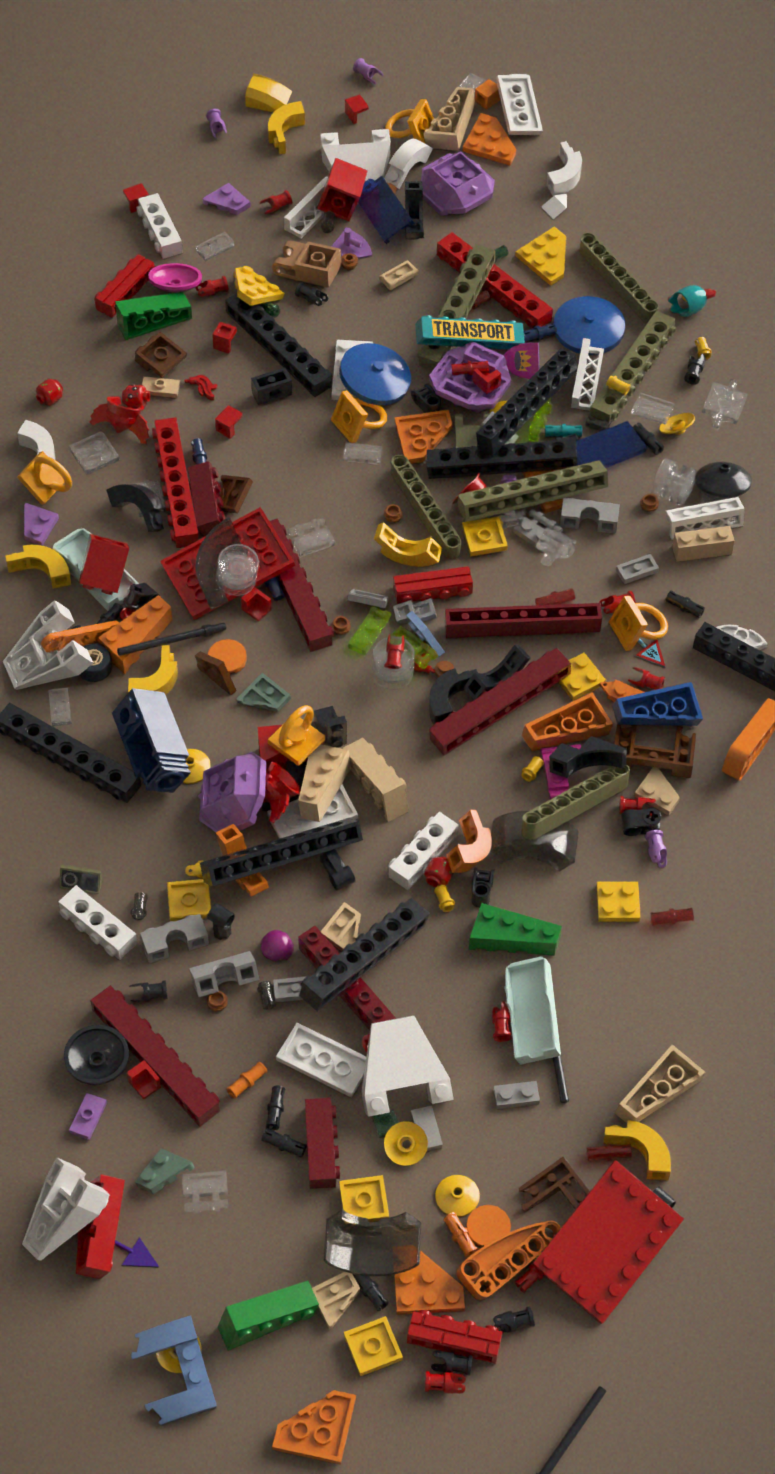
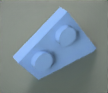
(423, 632)

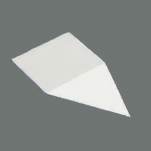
(555, 205)

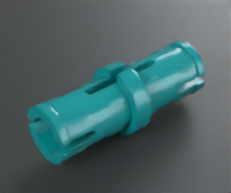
(562, 430)

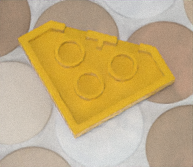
(545, 255)
(255, 288)

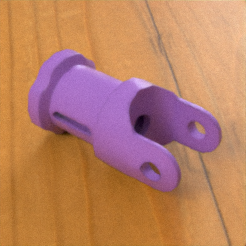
(366, 70)
(216, 123)
(656, 850)

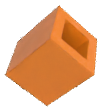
(487, 94)

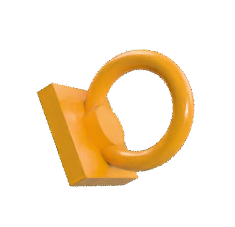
(418, 122)
(351, 417)
(45, 477)
(630, 624)
(297, 737)

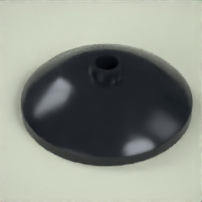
(723, 479)
(92, 1044)

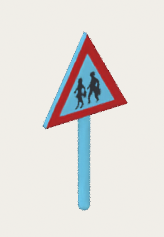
(651, 652)

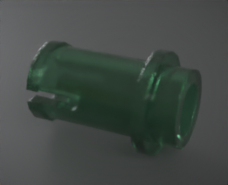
(500, 252)
(272, 309)

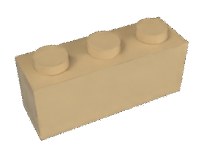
(703, 543)

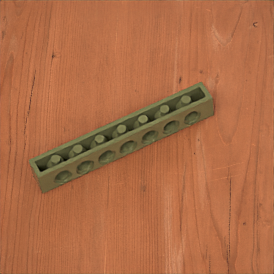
(463, 295)
(634, 365)
(532, 490)

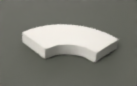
(747, 636)

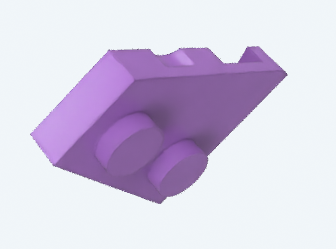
(228, 199)
(38, 523)

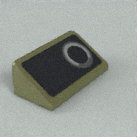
(86, 879)

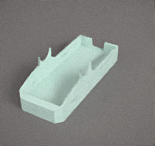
(73, 551)
(532, 1010)

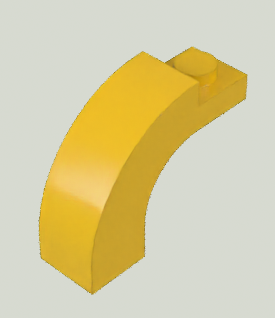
(281, 120)
(407, 552)
(43, 559)
(163, 679)
(647, 1142)

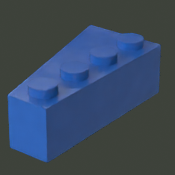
(663, 706)

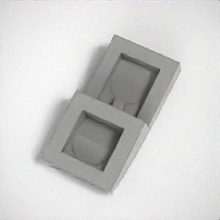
(424, 610)

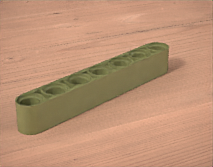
(617, 277)
(425, 506)
(574, 801)

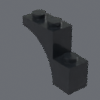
(331, 726)
(594, 752)

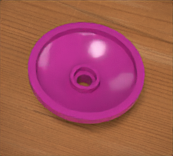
(175, 277)

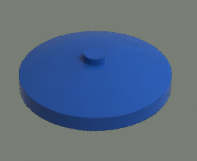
(589, 319)
(375, 374)

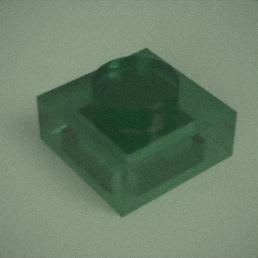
(384, 1122)

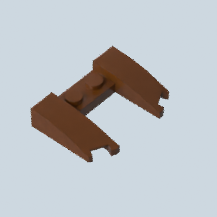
(678, 760)
(553, 1179)

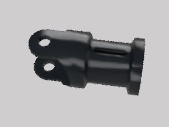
(311, 294)
(695, 367)
(151, 991)
(513, 1320)
(453, 1362)

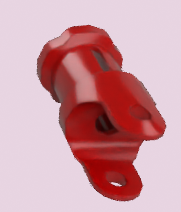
(277, 201)
(210, 287)
(613, 601)
(394, 654)
(648, 680)
(633, 804)
(501, 1022)
(445, 1382)

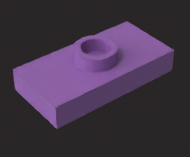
(88, 1116)

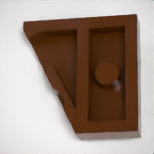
(234, 492)
(215, 670)

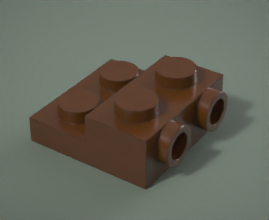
(159, 355)

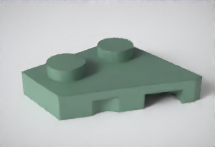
(264, 694)
(162, 1171)

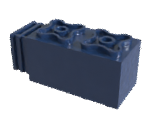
(152, 740)

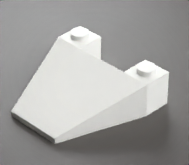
(369, 156)
(31, 665)
(398, 1059)
(62, 1208)

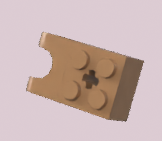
(308, 263)

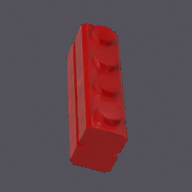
(124, 285)
(433, 585)
(454, 1336)

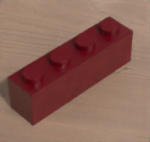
(206, 496)
(321, 1143)

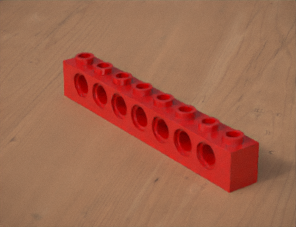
(499, 284)
(176, 482)

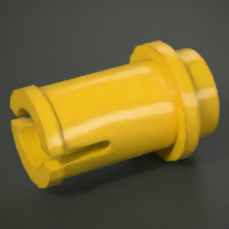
(702, 348)
(618, 385)
(529, 772)
(446, 903)

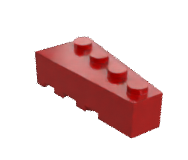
(98, 1237)

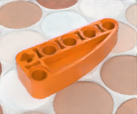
(750, 741)
(499, 1256)

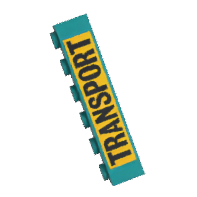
(460, 331)

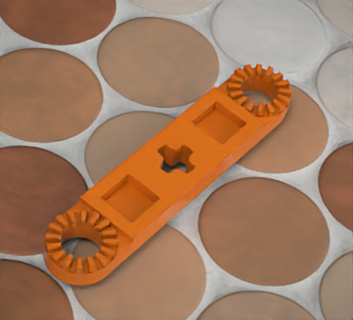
(82, 636)

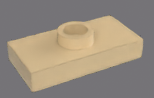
(398, 275)
(161, 386)

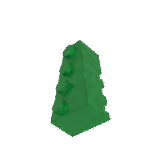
(151, 313)
(513, 932)
(266, 1314)

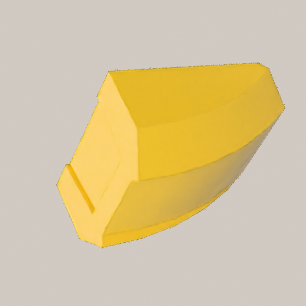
(266, 93)

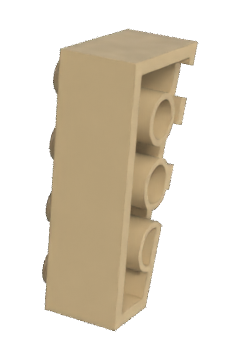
(451, 124)
(322, 779)
(378, 779)
(661, 1084)

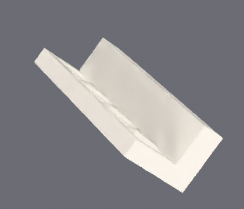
(305, 208)
(581, 372)
(706, 514)

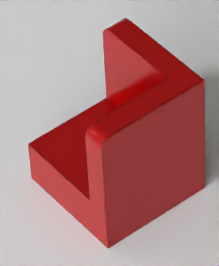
(354, 106)
(133, 194)
(222, 337)
(487, 381)
(226, 420)
(256, 604)
(143, 1079)

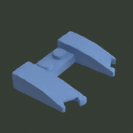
(199, 1392)

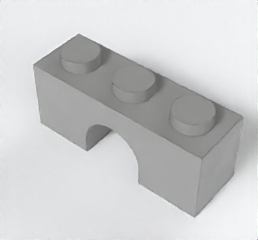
(603, 513)
(189, 930)
(236, 968)

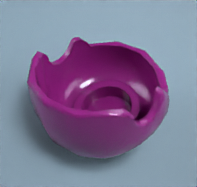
(277, 945)

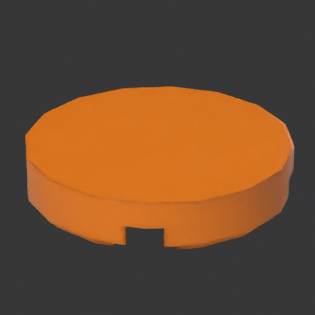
(231, 653)
(487, 1224)

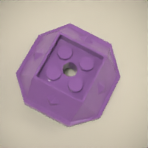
(455, 184)
(460, 387)
(233, 792)

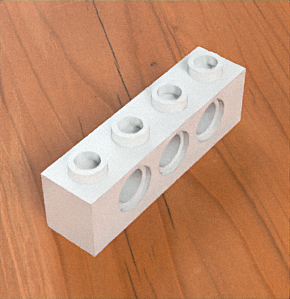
(159, 225)
(407, 874)
(78, 900)

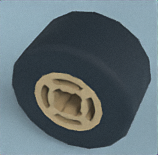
(101, 663)

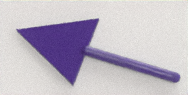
(137, 1255)

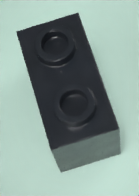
(271, 386)

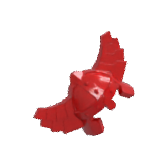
(121, 418)
(279, 789)

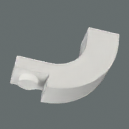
(404, 158)
(565, 179)
(36, 438)

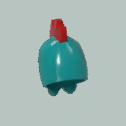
(694, 296)

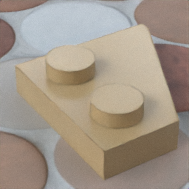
(658, 788)
(342, 927)
(336, 1296)

